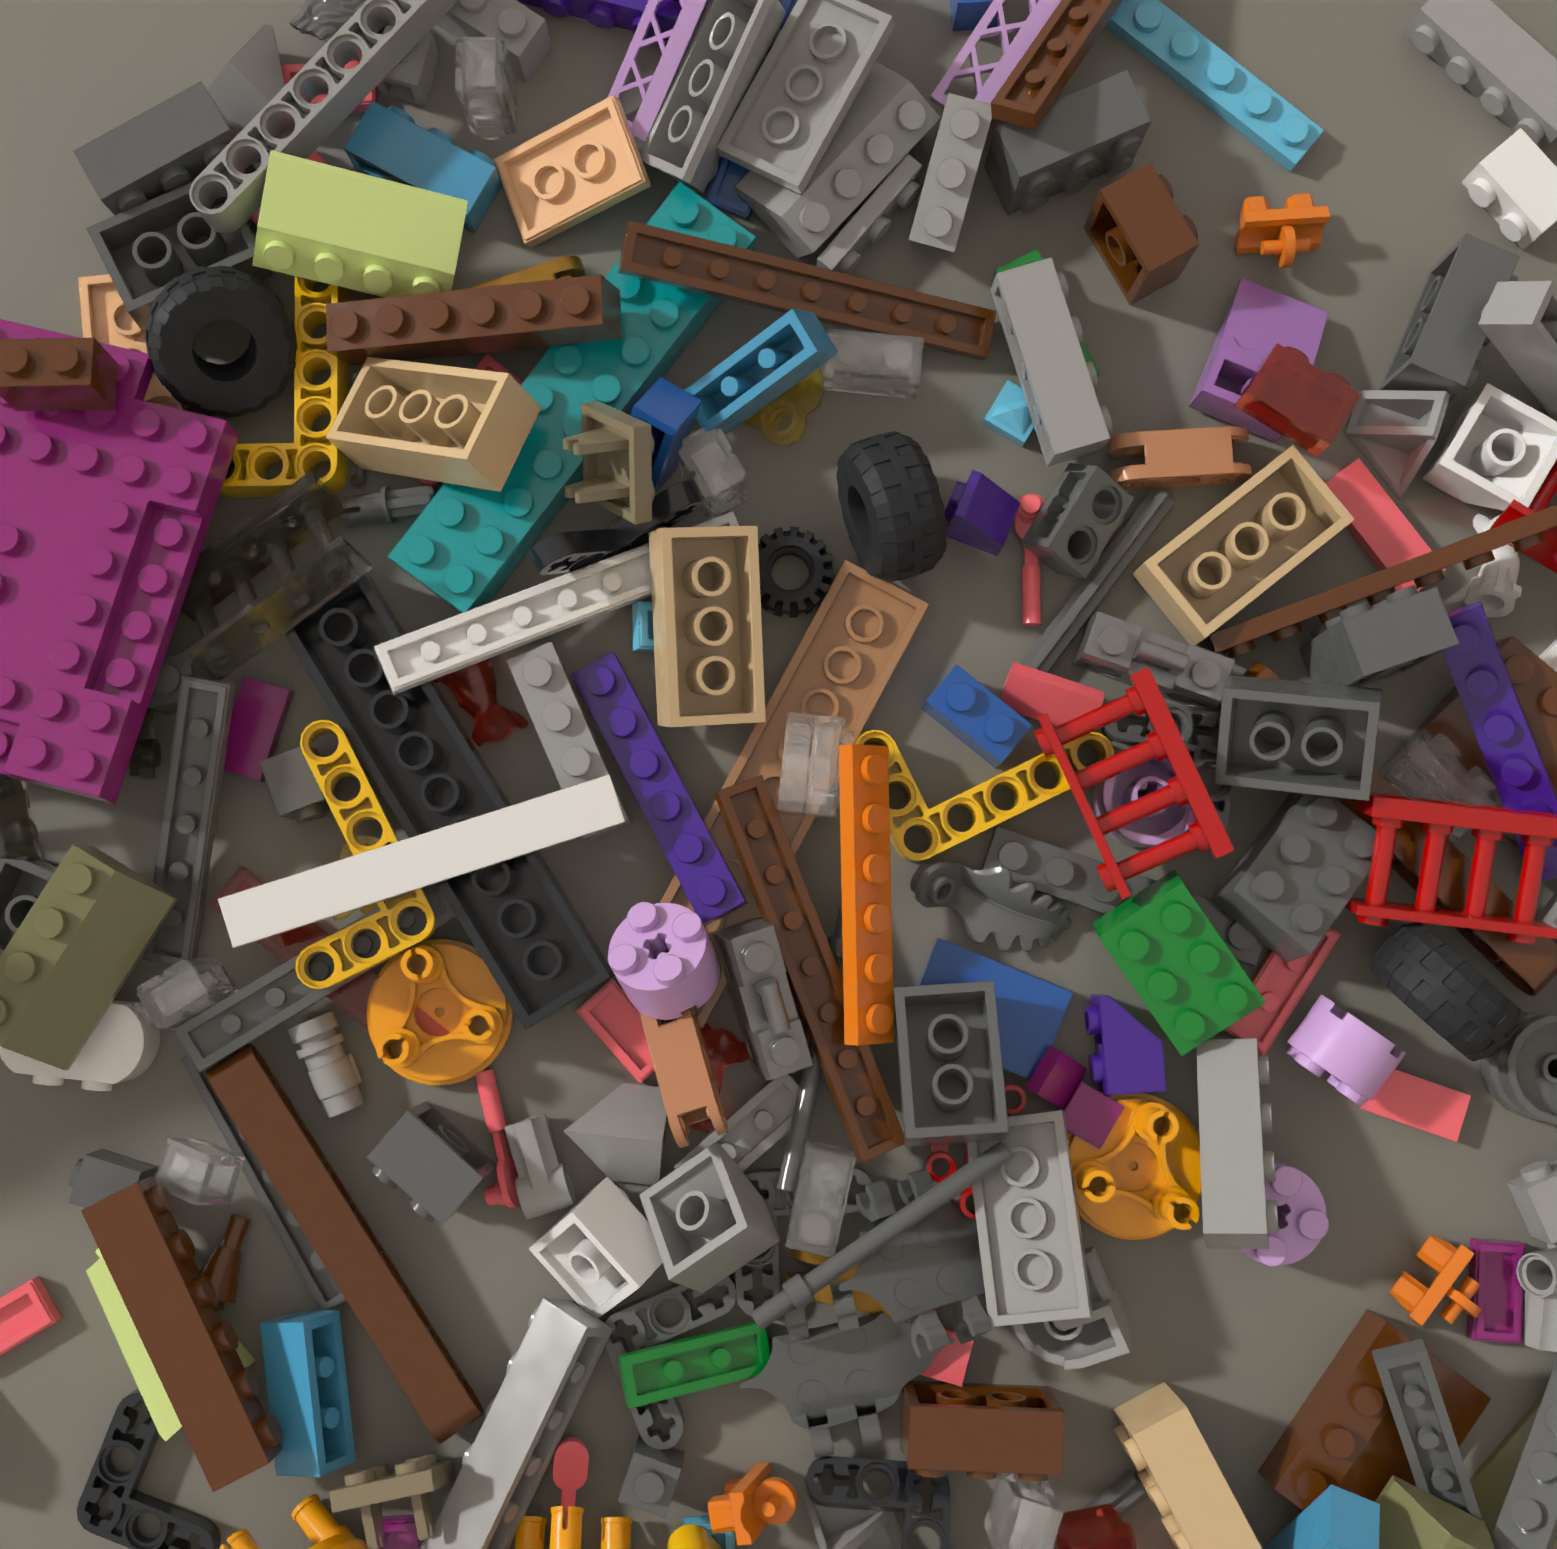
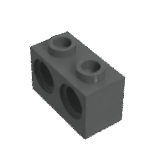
(1077, 520)

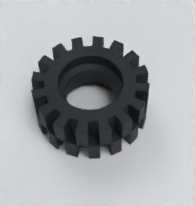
(819, 567)

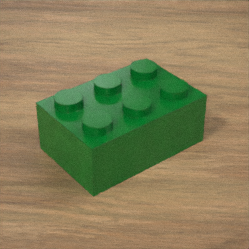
(1178, 963)

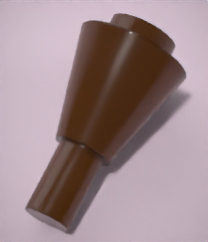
(224, 1262)

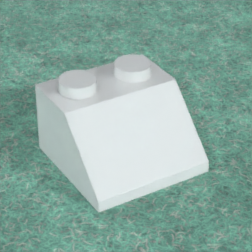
(1495, 452)
(600, 1249)

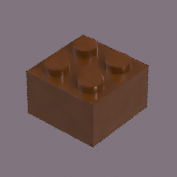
(1141, 233)

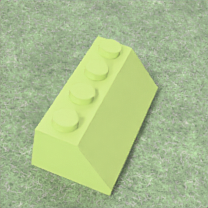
(356, 229)

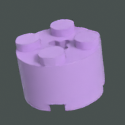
(1125, 788)
(664, 959)
(1346, 1048)
(1300, 1218)

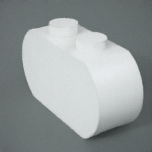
(115, 1052)

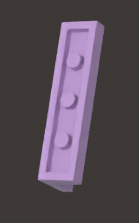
(1011, 56)
(667, 67)

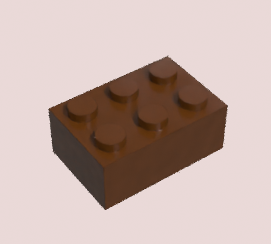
(982, 1430)

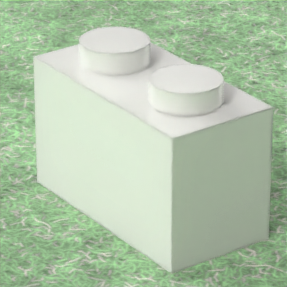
(1516, 188)

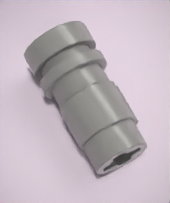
(329, 1069)

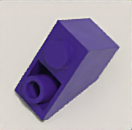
(980, 513)
(1126, 1052)

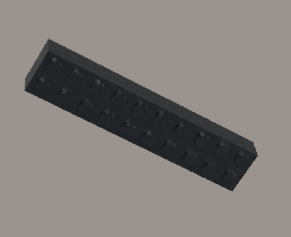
(439, 779)

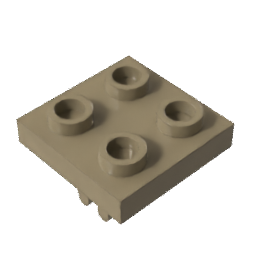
(614, 462)
(375, 1485)

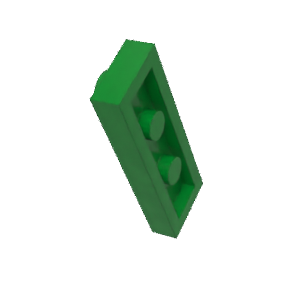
(693, 1364)

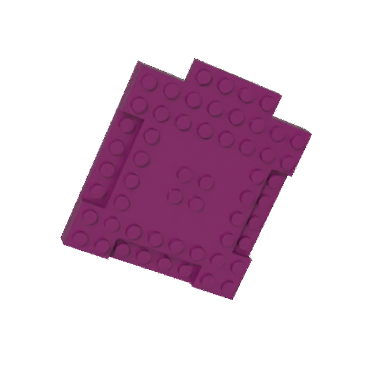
(95, 569)

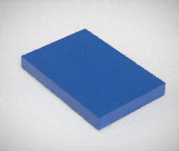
(1026, 1006)

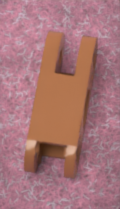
(1179, 457)
(684, 1074)

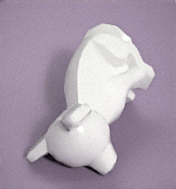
(1496, 579)

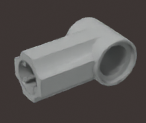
(542, 1179)
(1540, 1299)

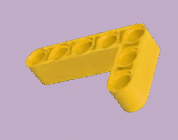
(309, 404)
(975, 800)
(349, 816)

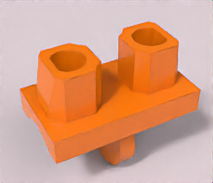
(1282, 230)
(1449, 1264)
(752, 1504)

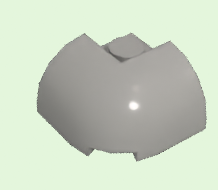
(1083, 1340)

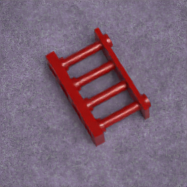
(1182, 789)
(1438, 820)

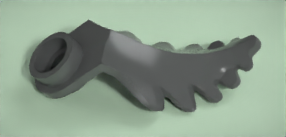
(990, 904)

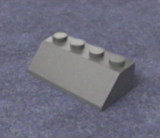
(710, 87)
(872, 139)

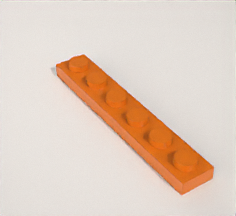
(866, 894)

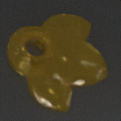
(797, 403)

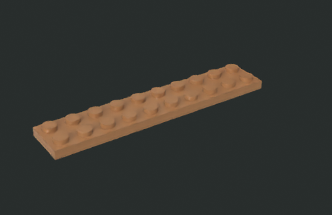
(833, 673)

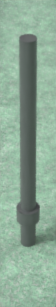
(807, 1093)
(799, 1290)

